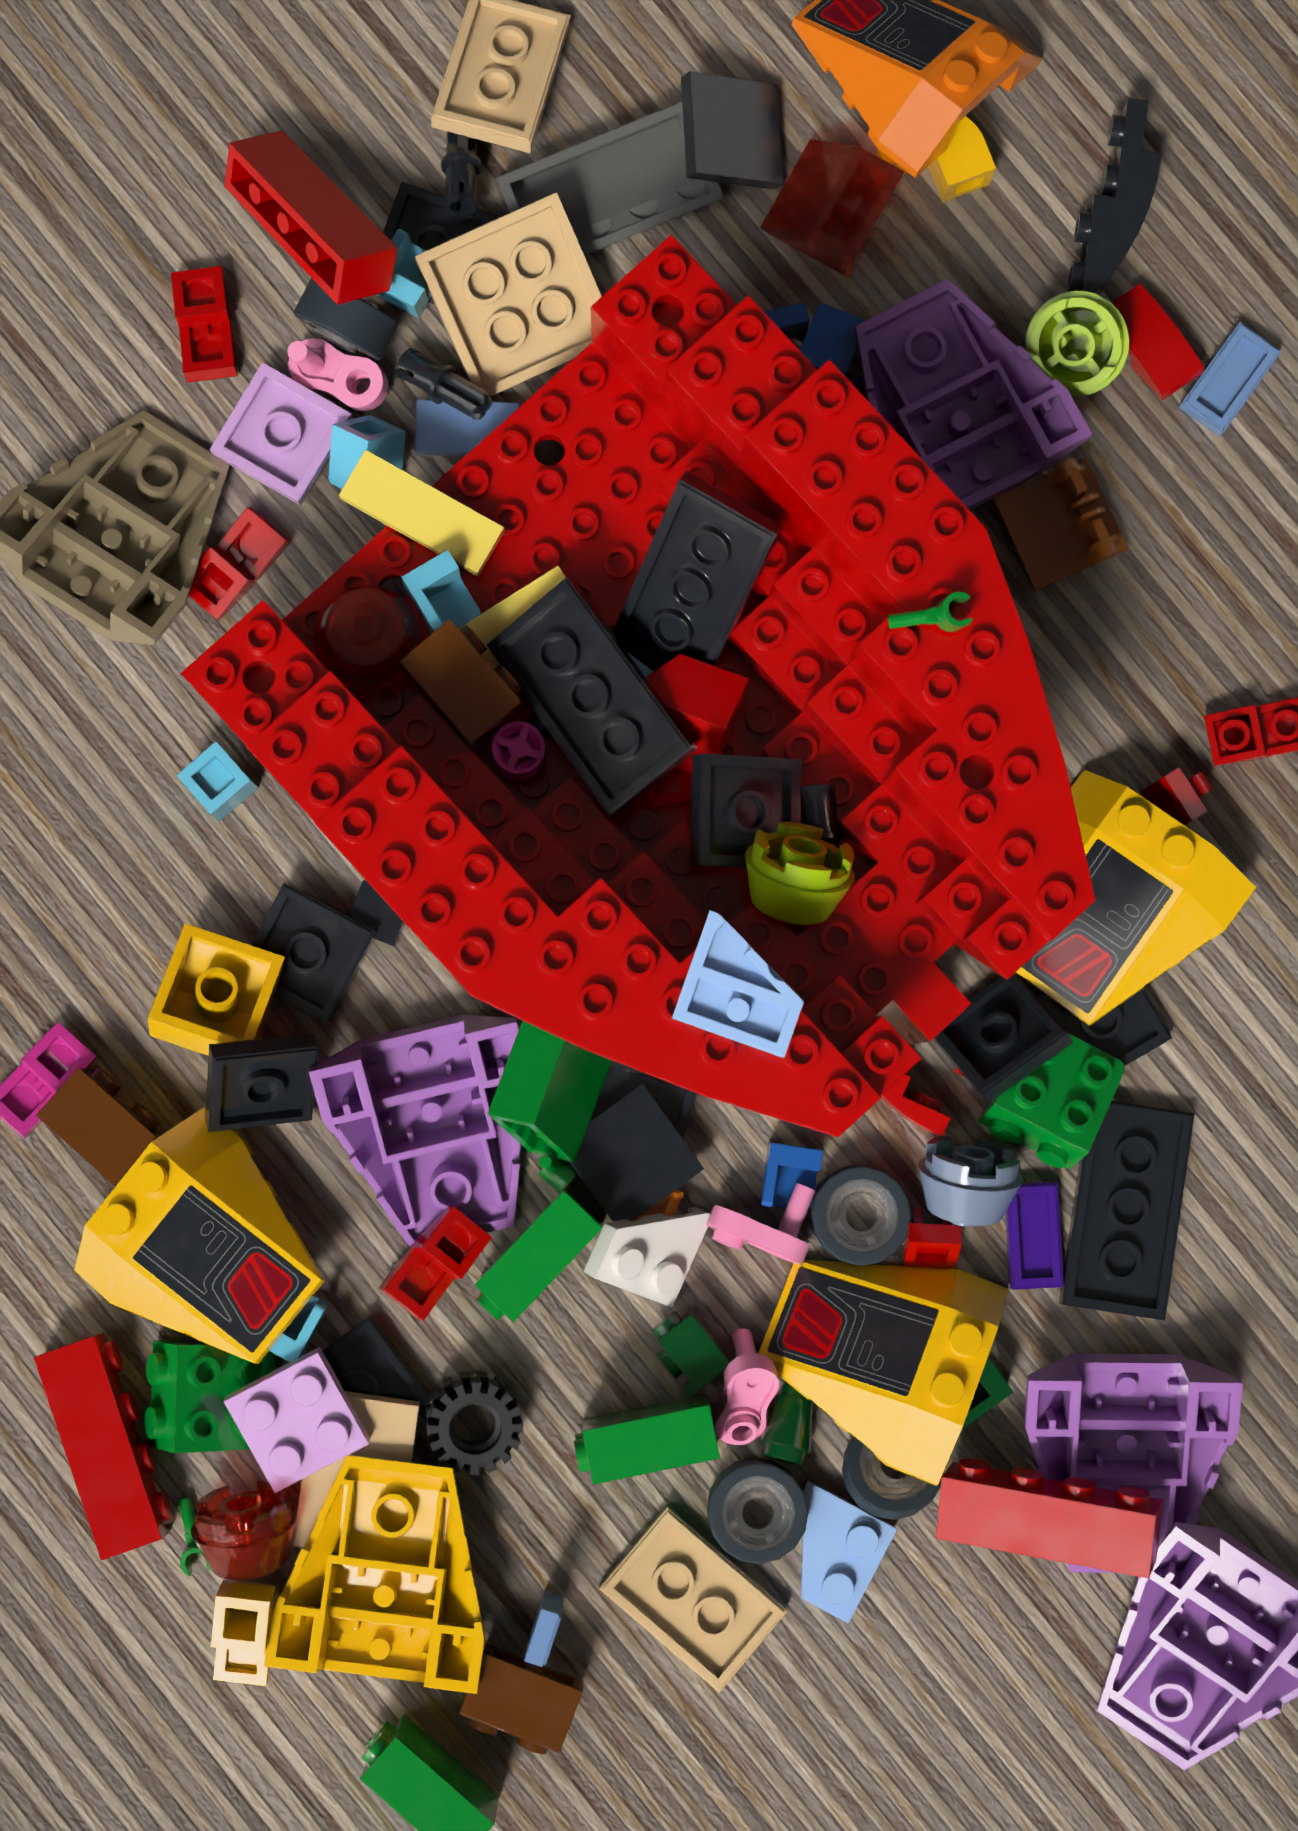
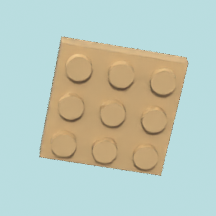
(513, 295)

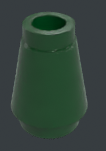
(789, 1428)

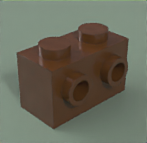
(462, 683)
(100, 1122)
(522, 1701)

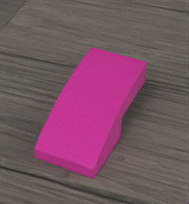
(40, 1077)

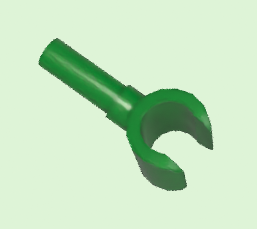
(933, 615)
(556, 1172)
(188, 1518)

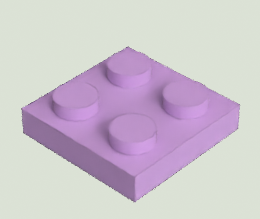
(279, 433)
(297, 1420)

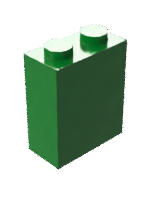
(548, 1093)
(537, 1257)
(647, 1439)
(425, 1781)

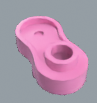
(331, 372)
(736, 1229)
(748, 1389)

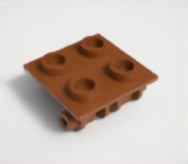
(1060, 523)

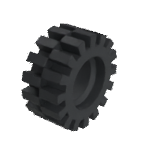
(477, 1453)

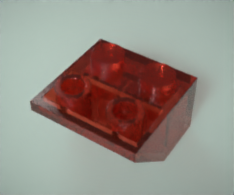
(833, 203)

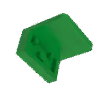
(1058, 1105)
(190, 1395)

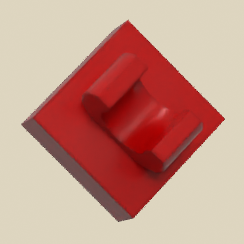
(1178, 795)
(931, 1243)

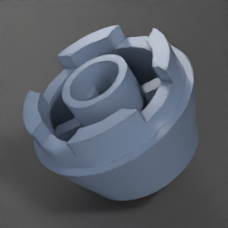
(969, 1181)

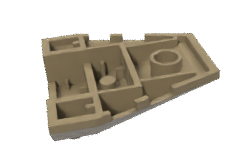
(116, 528)

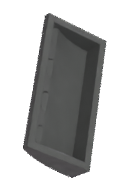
(616, 181)

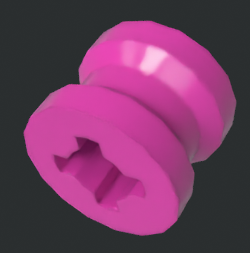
(521, 741)

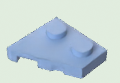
(737, 992)
(839, 1551)

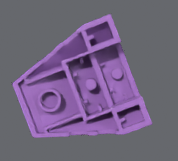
(965, 394)
(419, 1121)
(1134, 1424)
(1203, 1646)

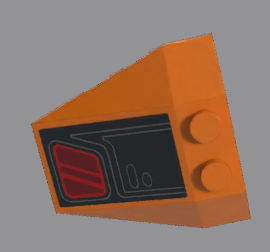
(912, 68)

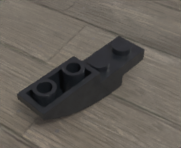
(1115, 221)

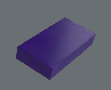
(1034, 1237)

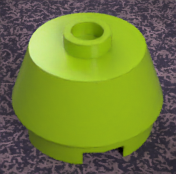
(1079, 341)
(797, 873)

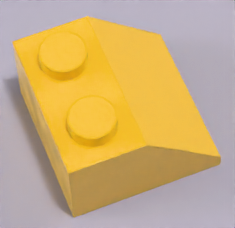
(214, 991)

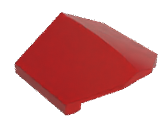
(701, 700)

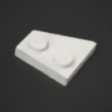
(649, 1254)

